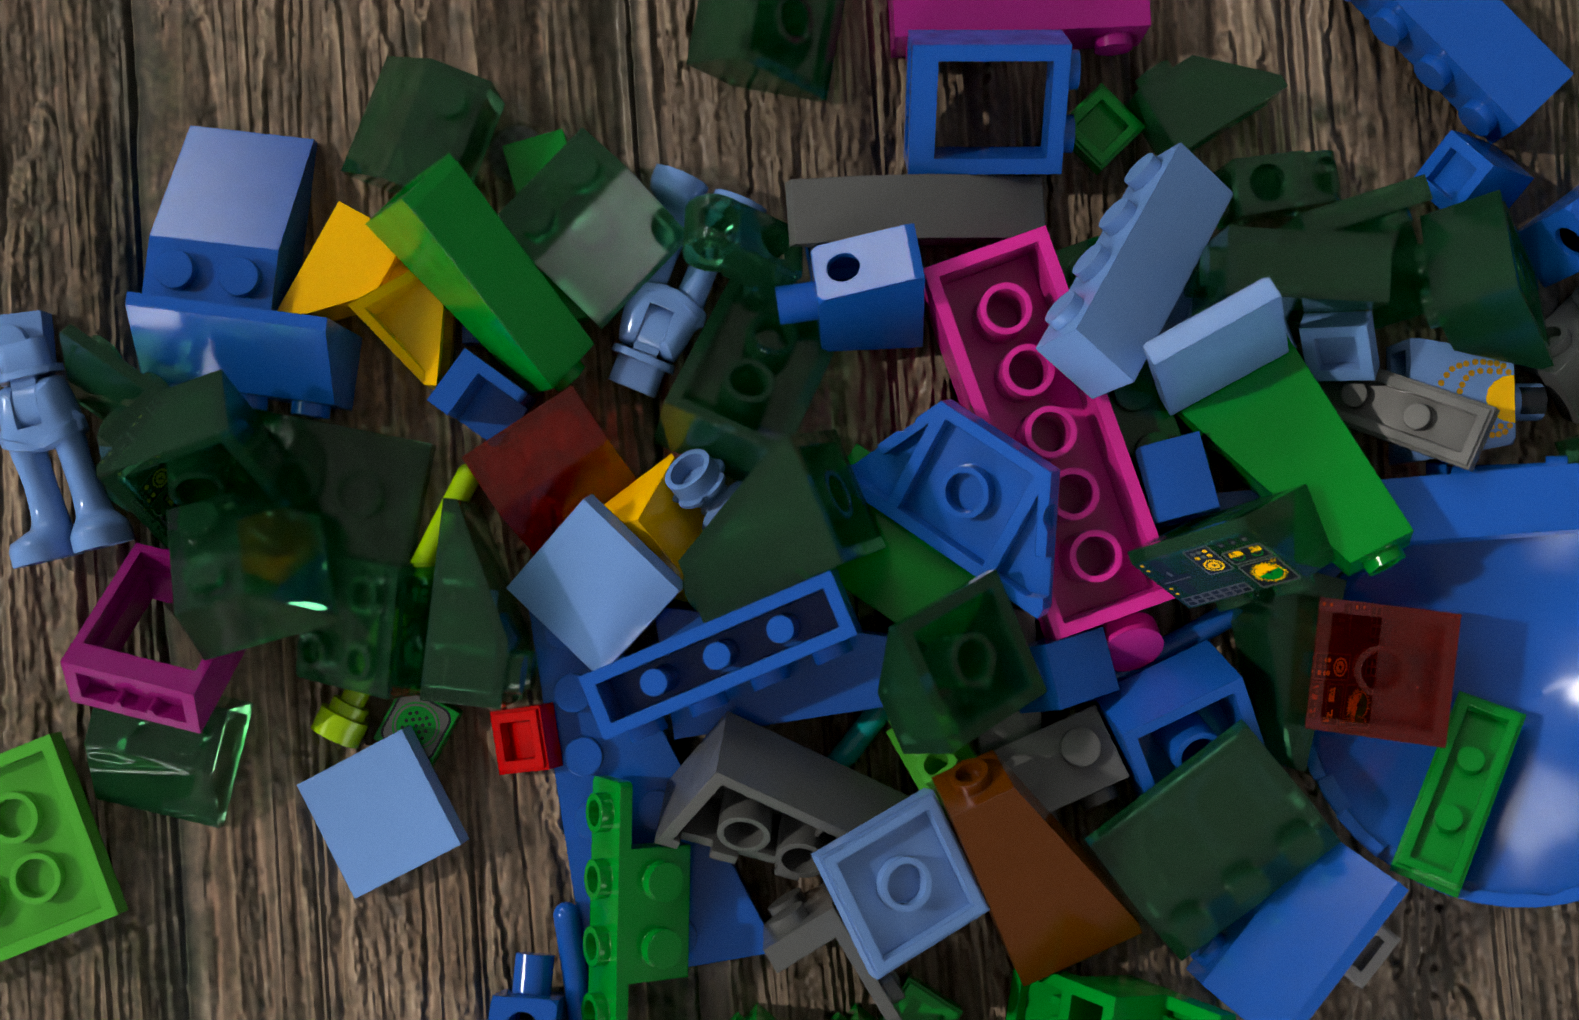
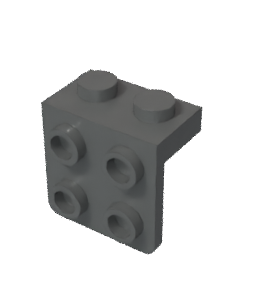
(810, 920)

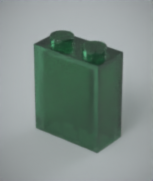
(1306, 266)

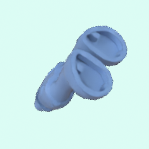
(660, 317)
(43, 416)

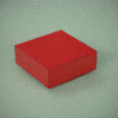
(526, 738)

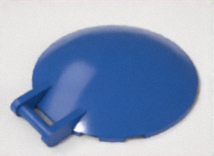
(1512, 650)

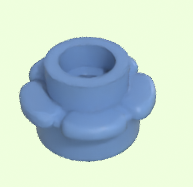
(695, 479)

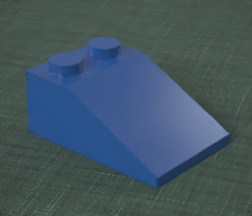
(232, 219)
(1174, 712)

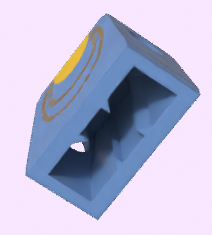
(1471, 377)

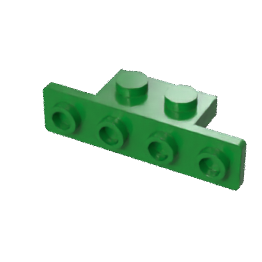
(635, 905)

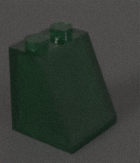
(781, 527)

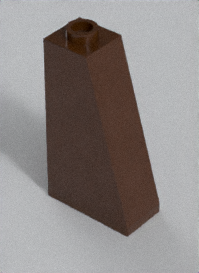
(1037, 880)

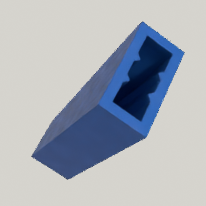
(811, 691)

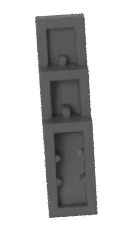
(943, 207)

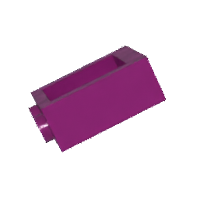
(131, 684)

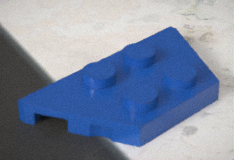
(971, 498)

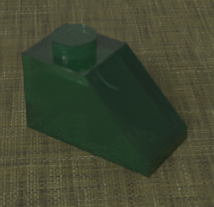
(1199, 100)

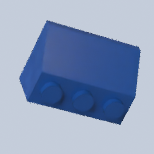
(260, 351)
(1299, 939)

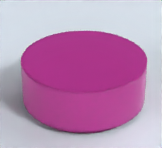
(1133, 641)

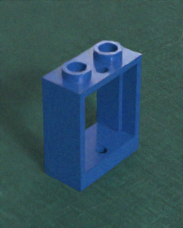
(930, 47)

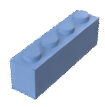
(1134, 271)

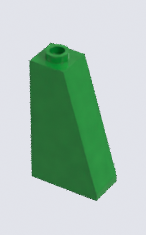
(483, 276)
(1284, 433)

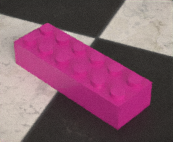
(987, 323)

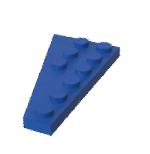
(721, 910)

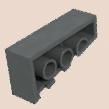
(765, 799)

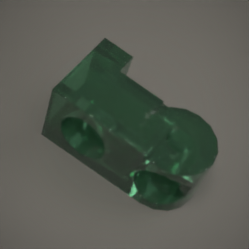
(1278, 185)
(740, 245)

